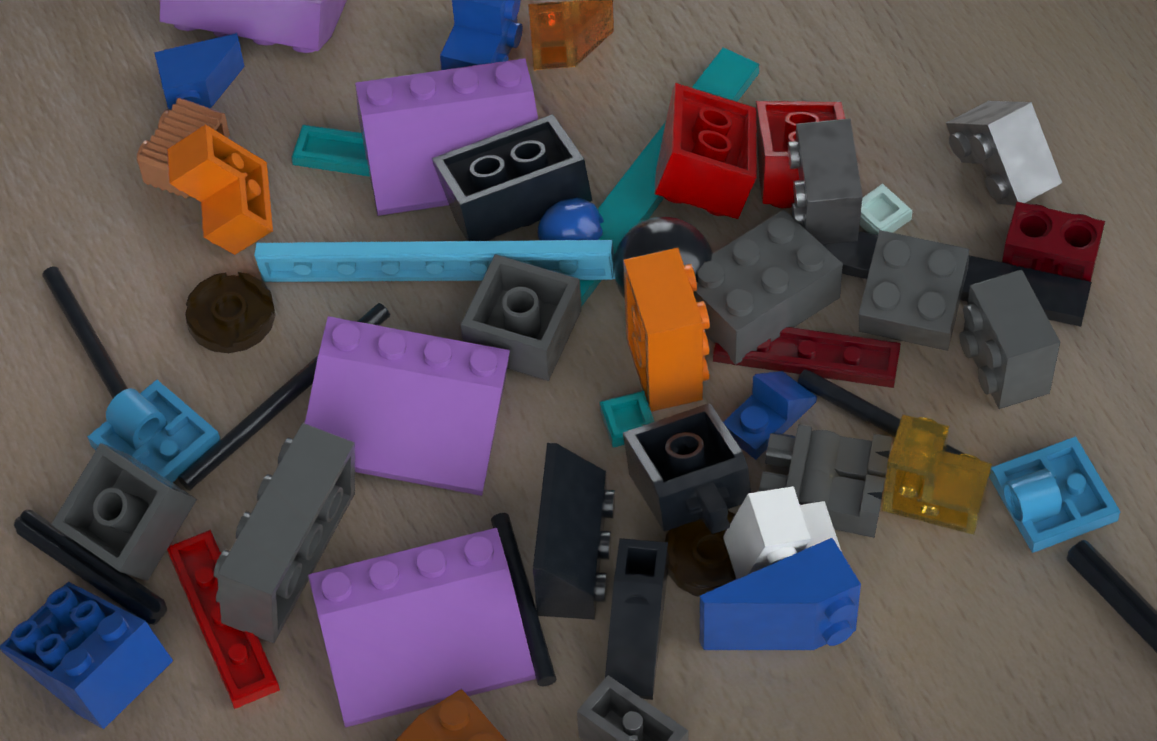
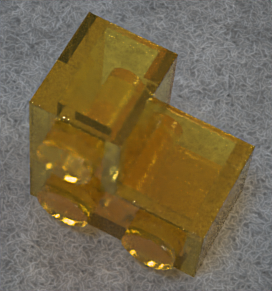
(933, 483)

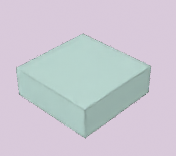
(883, 211)

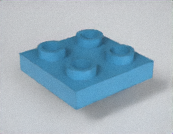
(155, 430)
(1054, 494)

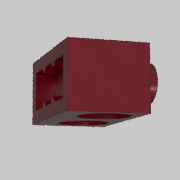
(1053, 241)

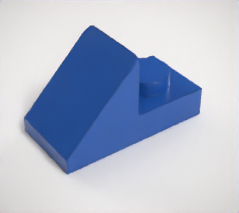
(772, 408)

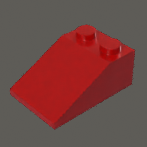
(774, 130)
(707, 152)

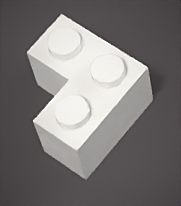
(773, 528)

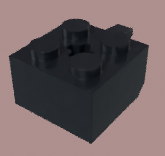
(688, 468)

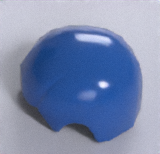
(571, 221)

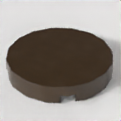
(230, 312)
(698, 558)

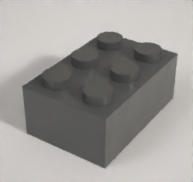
(765, 284)

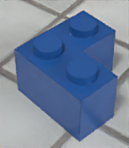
(481, 33)

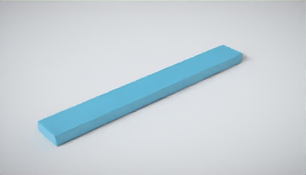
(427, 259)

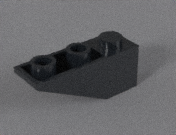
(637, 614)

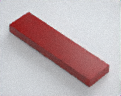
(235, 653)

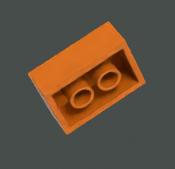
(666, 328)

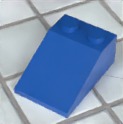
(784, 606)

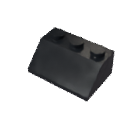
(511, 178)
(571, 536)

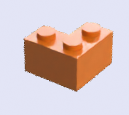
(227, 183)

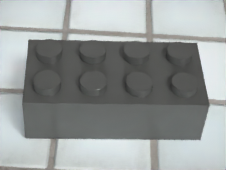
(285, 532)

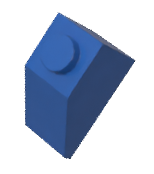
(200, 70)

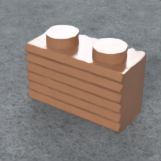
(172, 128)

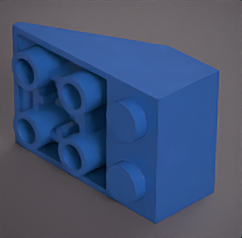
(88, 653)

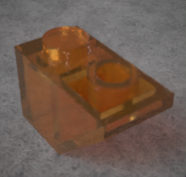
(568, 31)

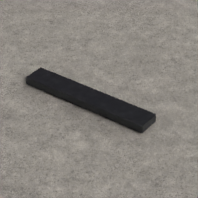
(1060, 296)

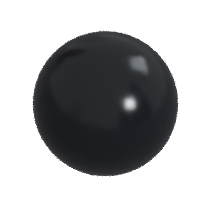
(660, 235)

